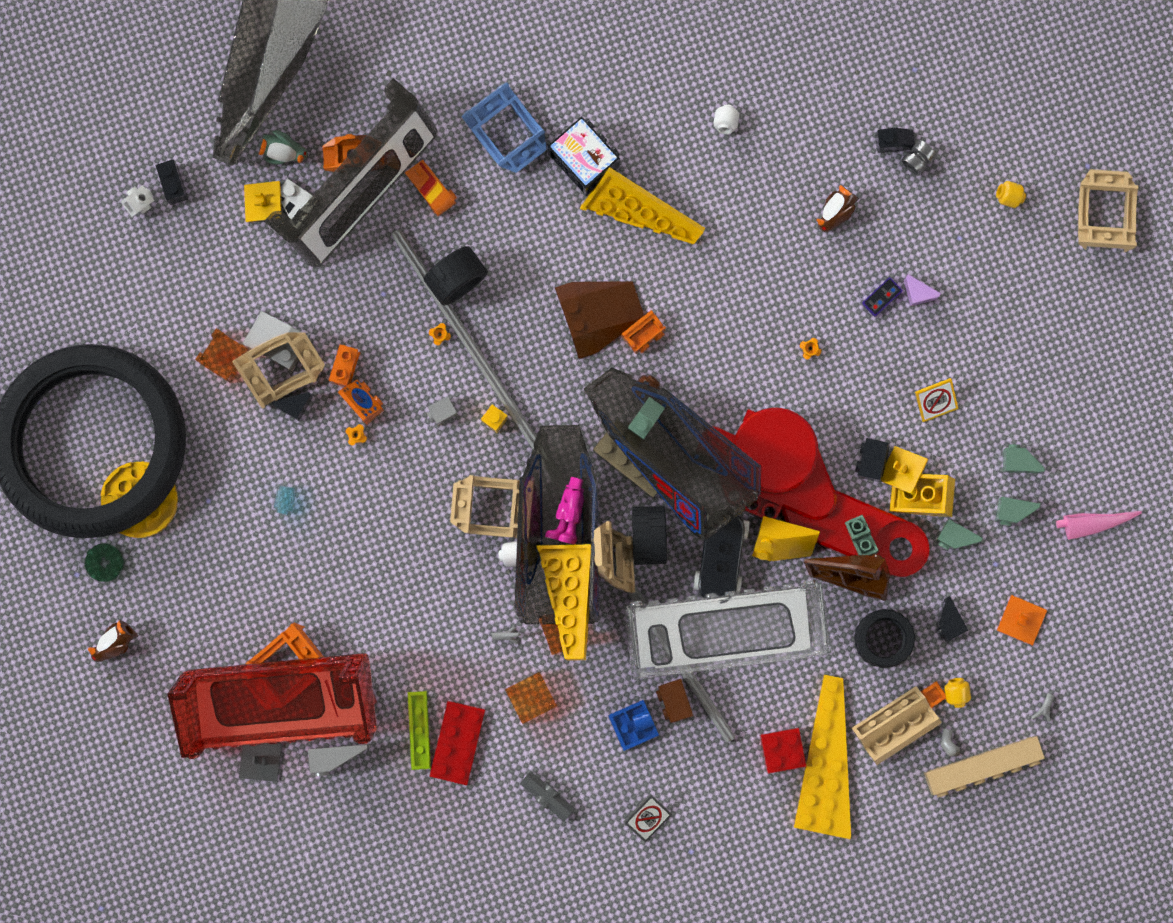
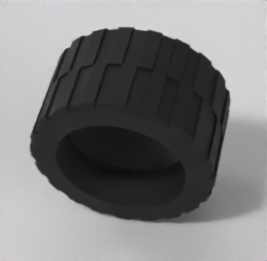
(455, 275)
(649, 535)
(907, 634)

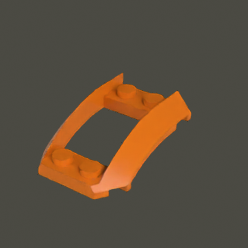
(297, 641)

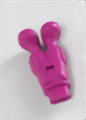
(569, 513)

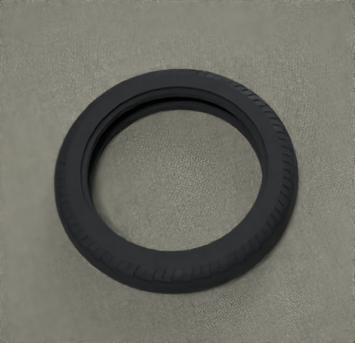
(151, 488)

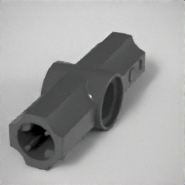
(547, 796)

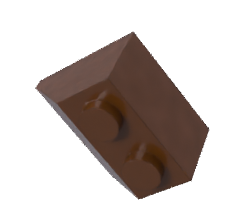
(674, 700)

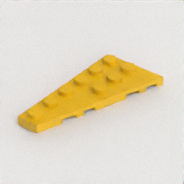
(635, 206)
(568, 589)

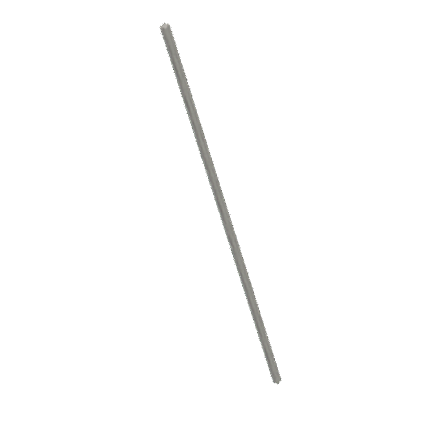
(530, 436)

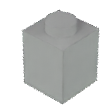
(441, 411)

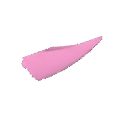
(1086, 524)

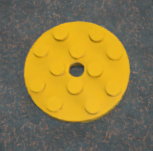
(121, 482)

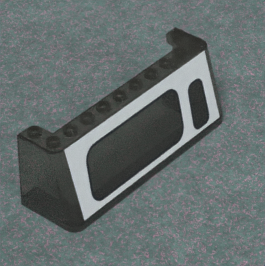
(358, 181)

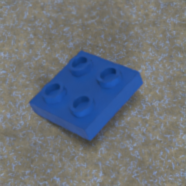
(633, 725)

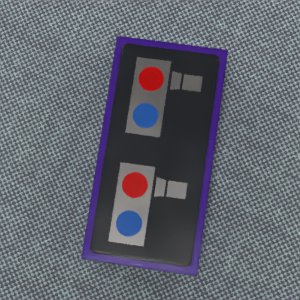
(882, 297)

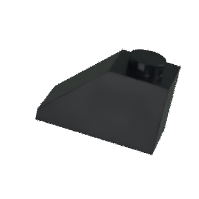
(894, 140)
(949, 621)

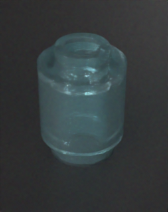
(284, 500)

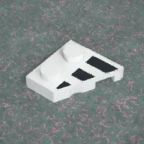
(293, 197)

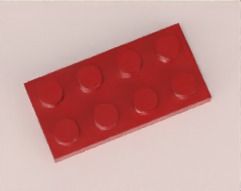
(457, 743)

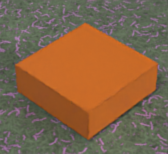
(934, 694)

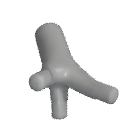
(508, 635)
(1045, 709)

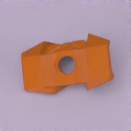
(337, 148)

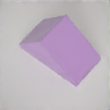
(919, 292)

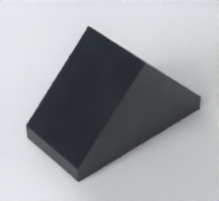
(295, 405)

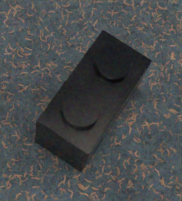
(171, 182)
(873, 460)

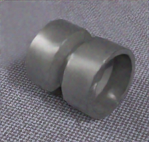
(919, 157)

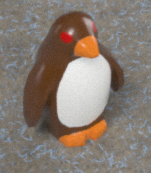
(837, 209)
(113, 642)

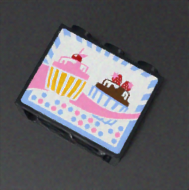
(583, 154)

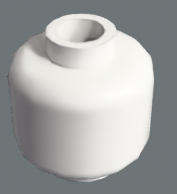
(726, 119)
(508, 554)

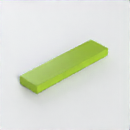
(419, 730)

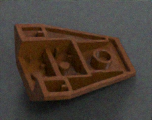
(598, 312)
(856, 573)

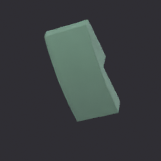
(861, 536)

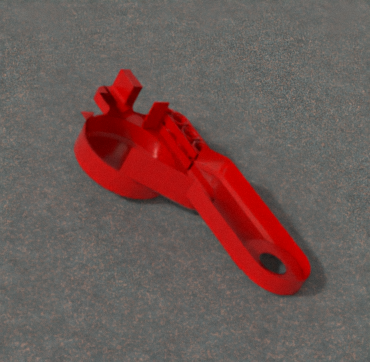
(800, 487)

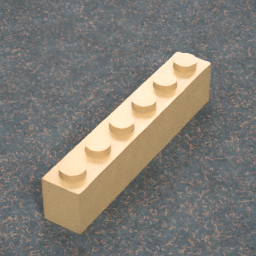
(984, 765)

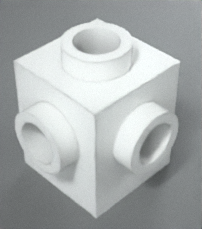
(137, 200)

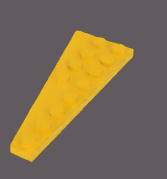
(825, 785)

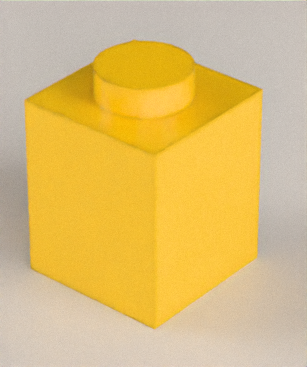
(494, 418)

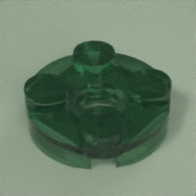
(95, 556)

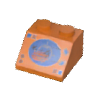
(361, 401)

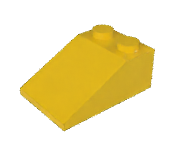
(930, 497)
(783, 540)

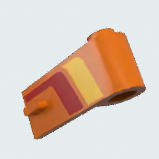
(431, 188)

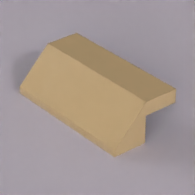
(896, 725)

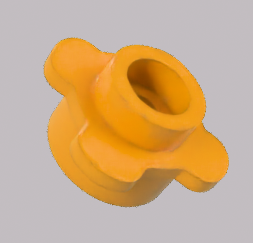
(441, 328)
(809, 353)
(360, 438)

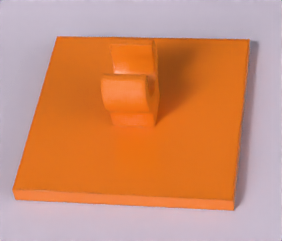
(1021, 620)

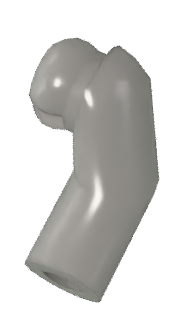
(947, 745)

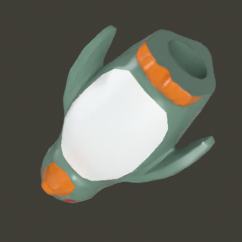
(281, 148)

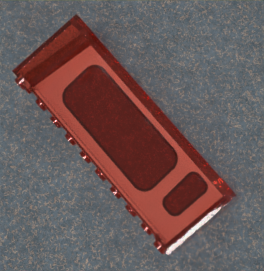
(273, 703)

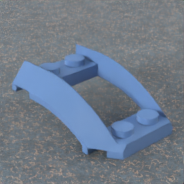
(490, 107)

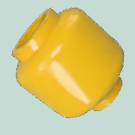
(1010, 194)
(957, 692)

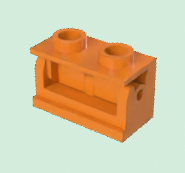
(644, 332)
(344, 366)

